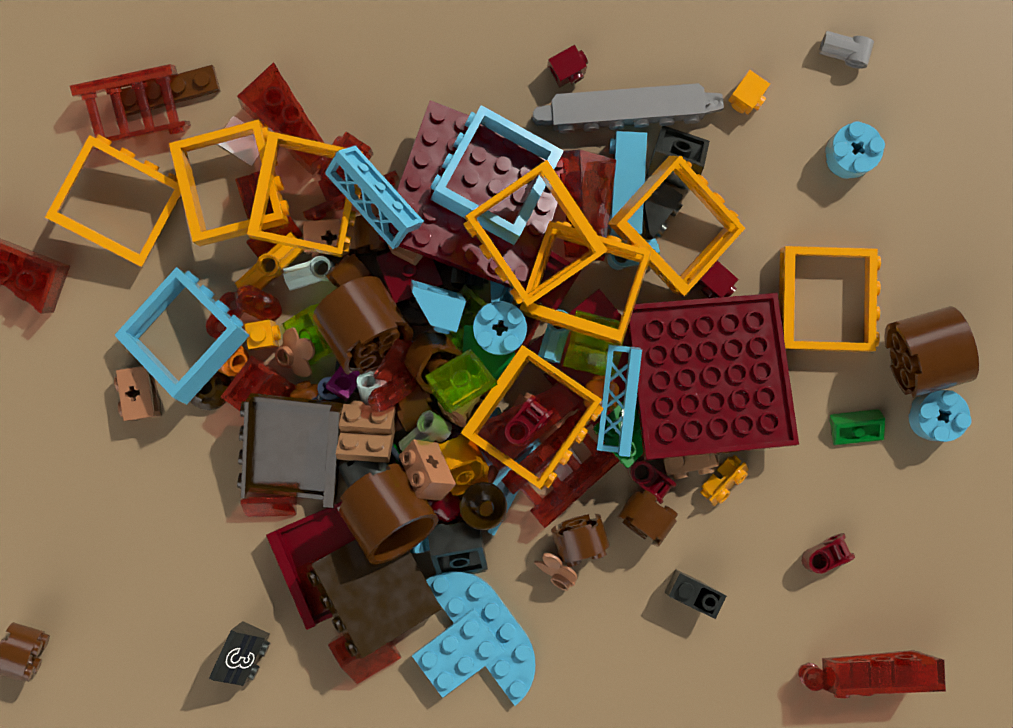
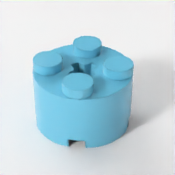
(868, 148)
(490, 316)
(953, 420)

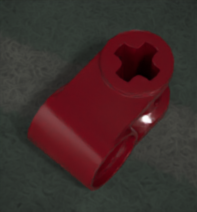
(528, 420)
(653, 481)
(832, 552)

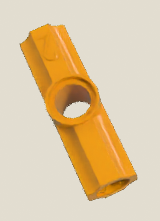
(258, 275)

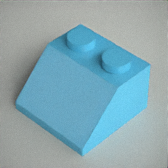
(440, 306)

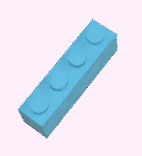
(630, 157)

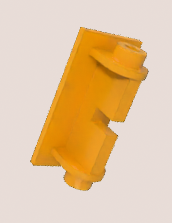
(732, 474)

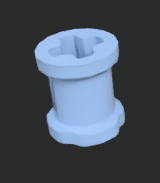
(322, 390)

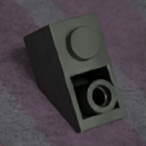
(658, 207)
(695, 594)

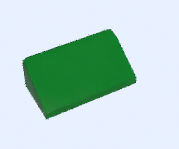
(857, 427)

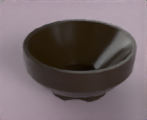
(213, 399)
(472, 500)

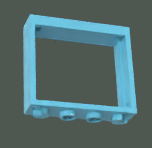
(514, 133)
(209, 362)

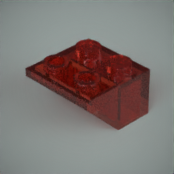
(256, 378)
(363, 668)

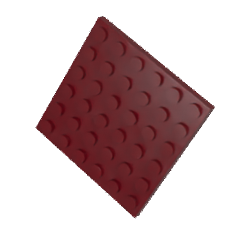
(483, 171)
(712, 376)

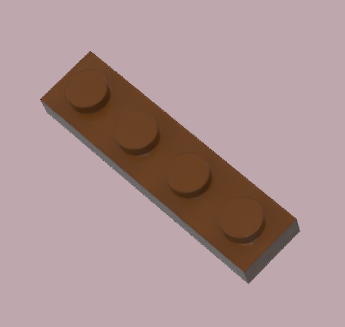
(184, 87)

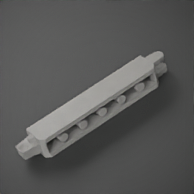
(628, 107)

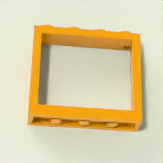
(273, 142)
(128, 158)
(188, 190)
(712, 201)
(572, 211)
(787, 297)
(573, 323)
(498, 392)

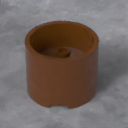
(361, 324)
(932, 351)
(386, 514)

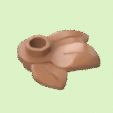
(295, 353)
(562, 576)

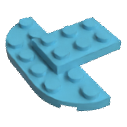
(479, 637)

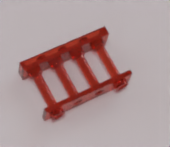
(137, 81)
(573, 486)

